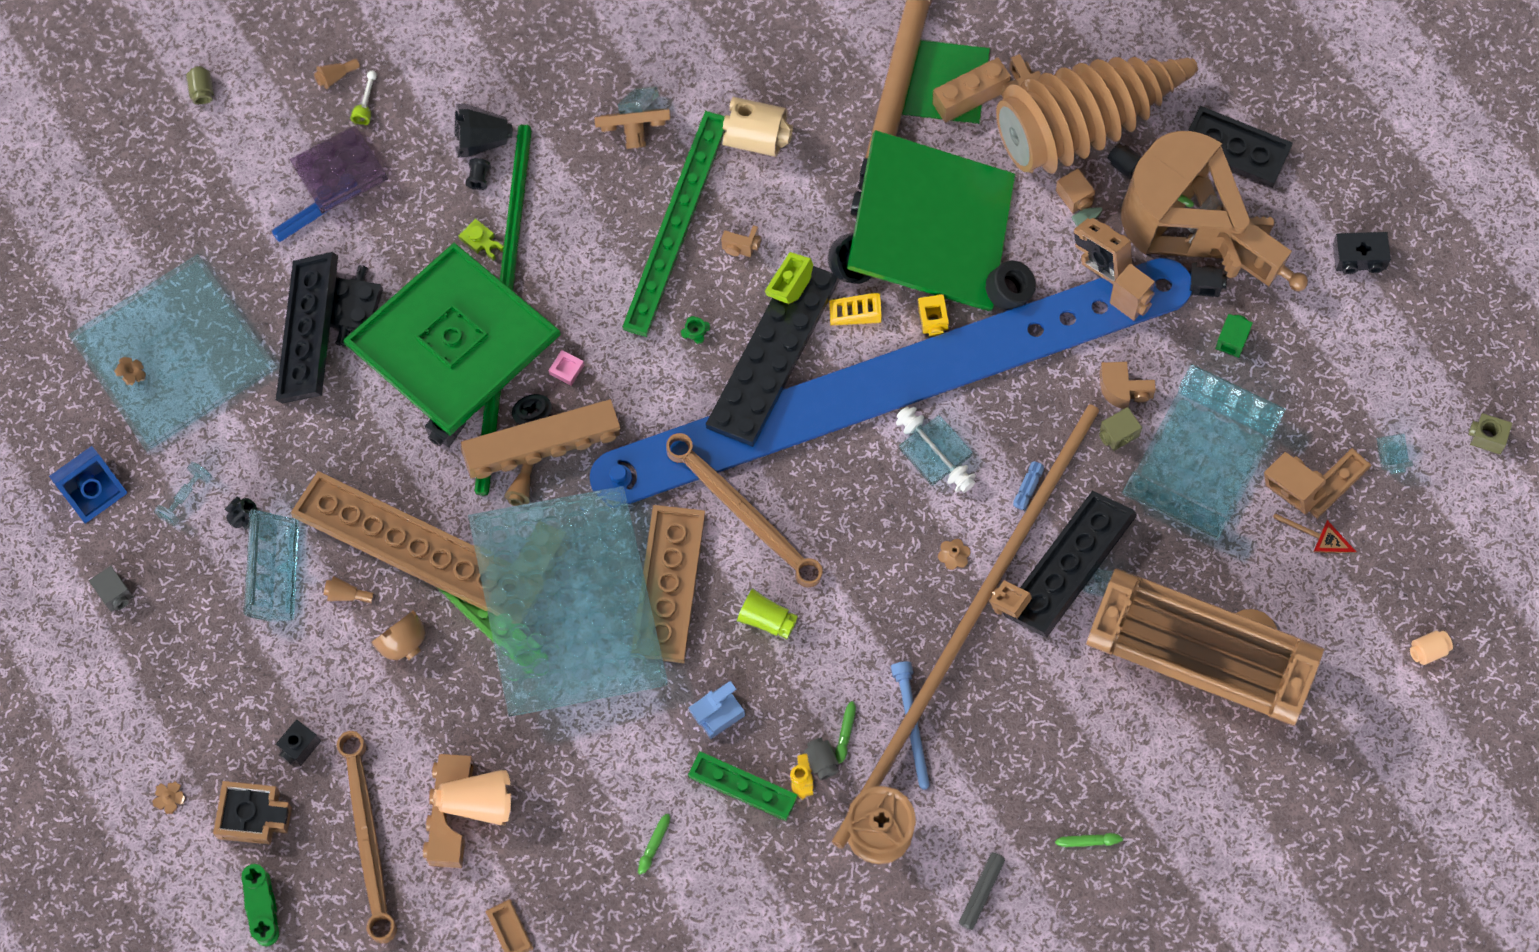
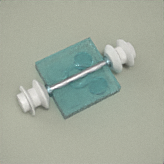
(935, 450)

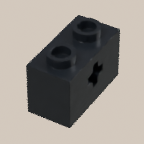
(1374, 249)

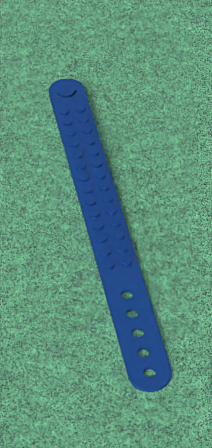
(892, 381)

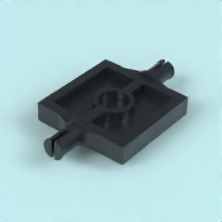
(353, 303)

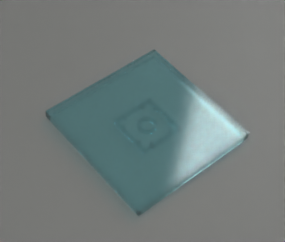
(190, 348)

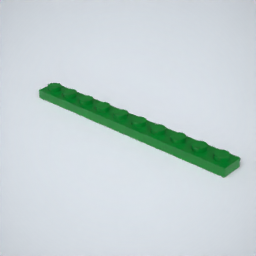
(675, 225)

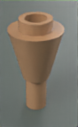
(330, 74)
(519, 490)
(342, 591)

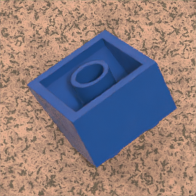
(88, 484)

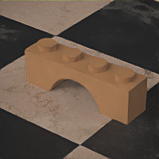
(444, 845)

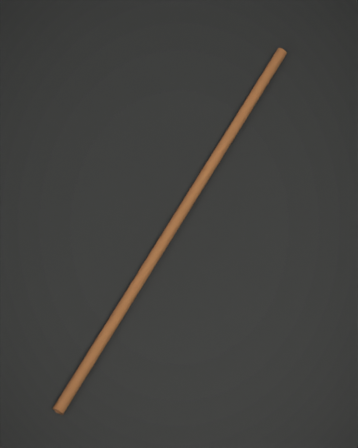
(974, 611)

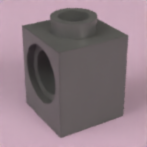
(111, 589)

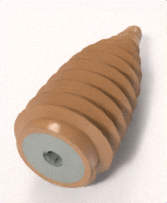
(1081, 107)

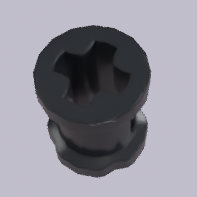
(478, 174)

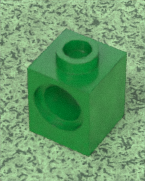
(1234, 335)

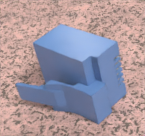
(717, 710)

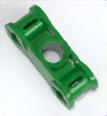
(260, 905)

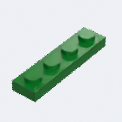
(743, 786)

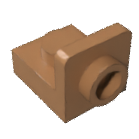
(1009, 599)

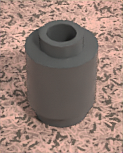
(822, 758)

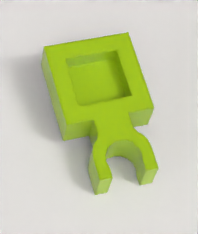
(479, 237)

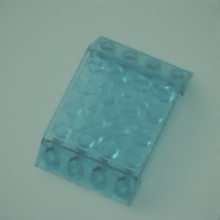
(1204, 452)

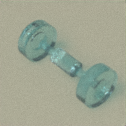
(198, 473)

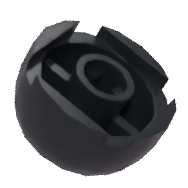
(838, 261)

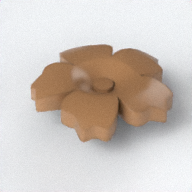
(130, 370)
(168, 797)

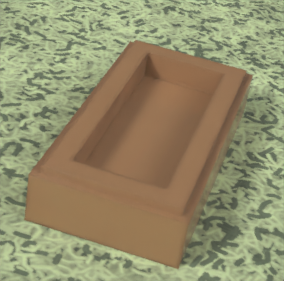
(509, 928)

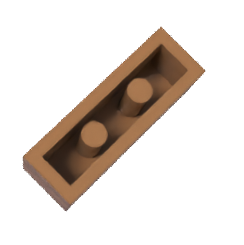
(970, 90)

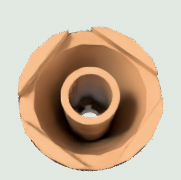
(477, 797)

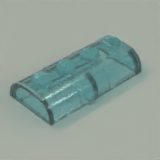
(271, 567)

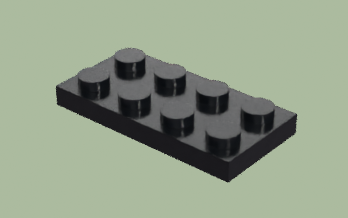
(1246, 148)

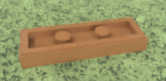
(1340, 479)

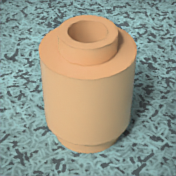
(1431, 647)

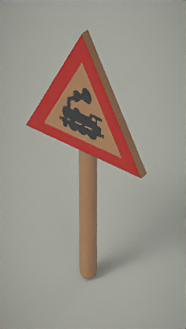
(1328, 541)

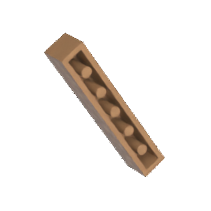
(540, 439)

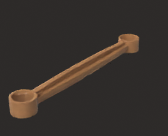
(743, 510)
(366, 837)

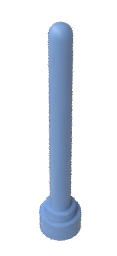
(902, 672)

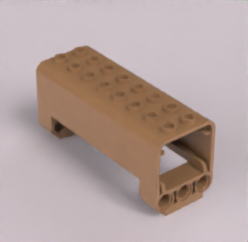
(1205, 646)

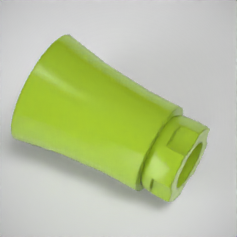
(767, 615)

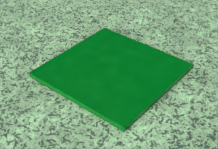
(935, 66)

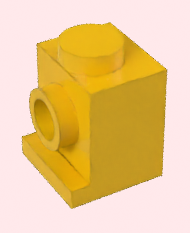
(933, 307)

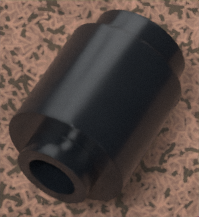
(1124, 159)

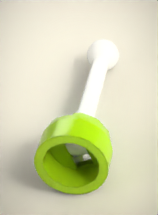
(362, 110)

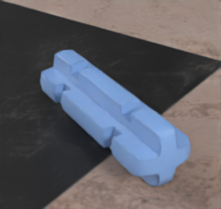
(1028, 485)

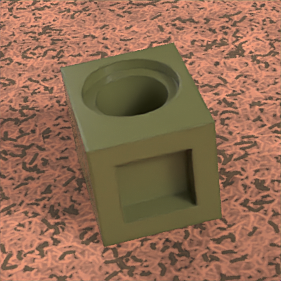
(1498, 427)
(1119, 429)

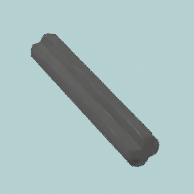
(981, 891)

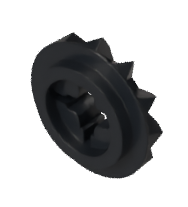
(528, 405)

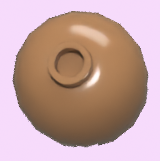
(402, 638)

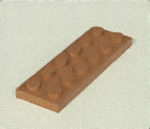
(672, 574)

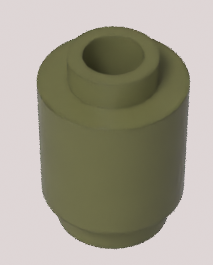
(199, 85)

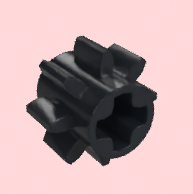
(238, 512)

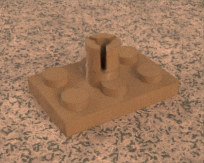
(633, 124)

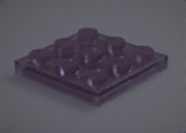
(338, 169)

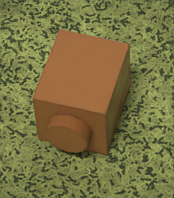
(1075, 191)

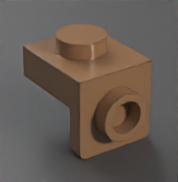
(737, 244)

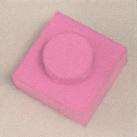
(566, 367)

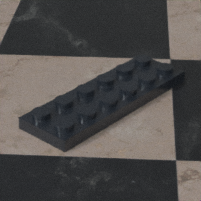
(307, 328)
(1072, 561)

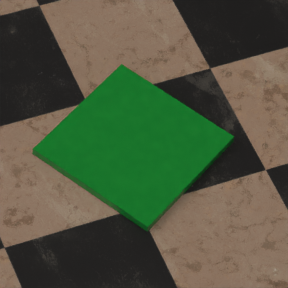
(930, 220)
(452, 338)

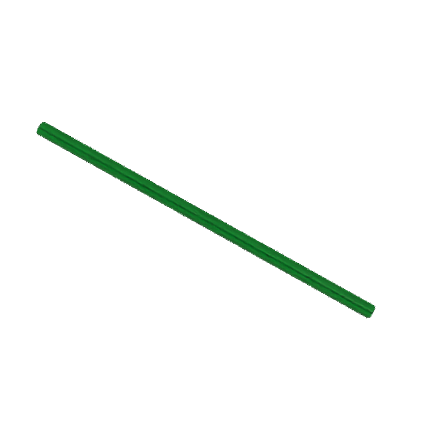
(508, 265)

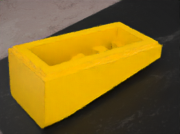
(862, 318)

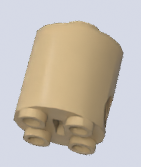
(756, 127)

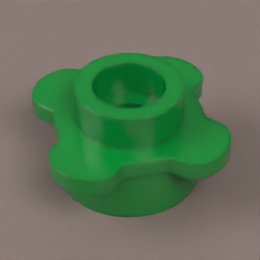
(695, 322)

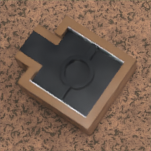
(1103, 248)
(250, 813)

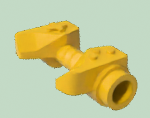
(802, 777)

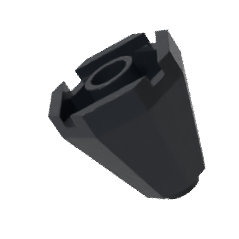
(479, 130)

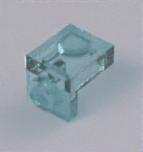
(1393, 453)

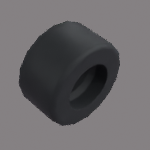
(1022, 278)

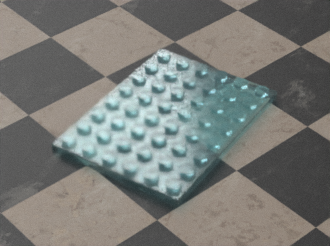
(567, 601)

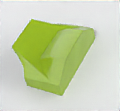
(790, 278)

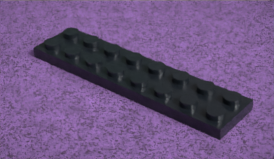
(770, 361)

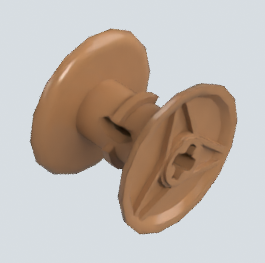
(885, 807)

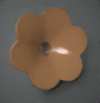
(954, 559)

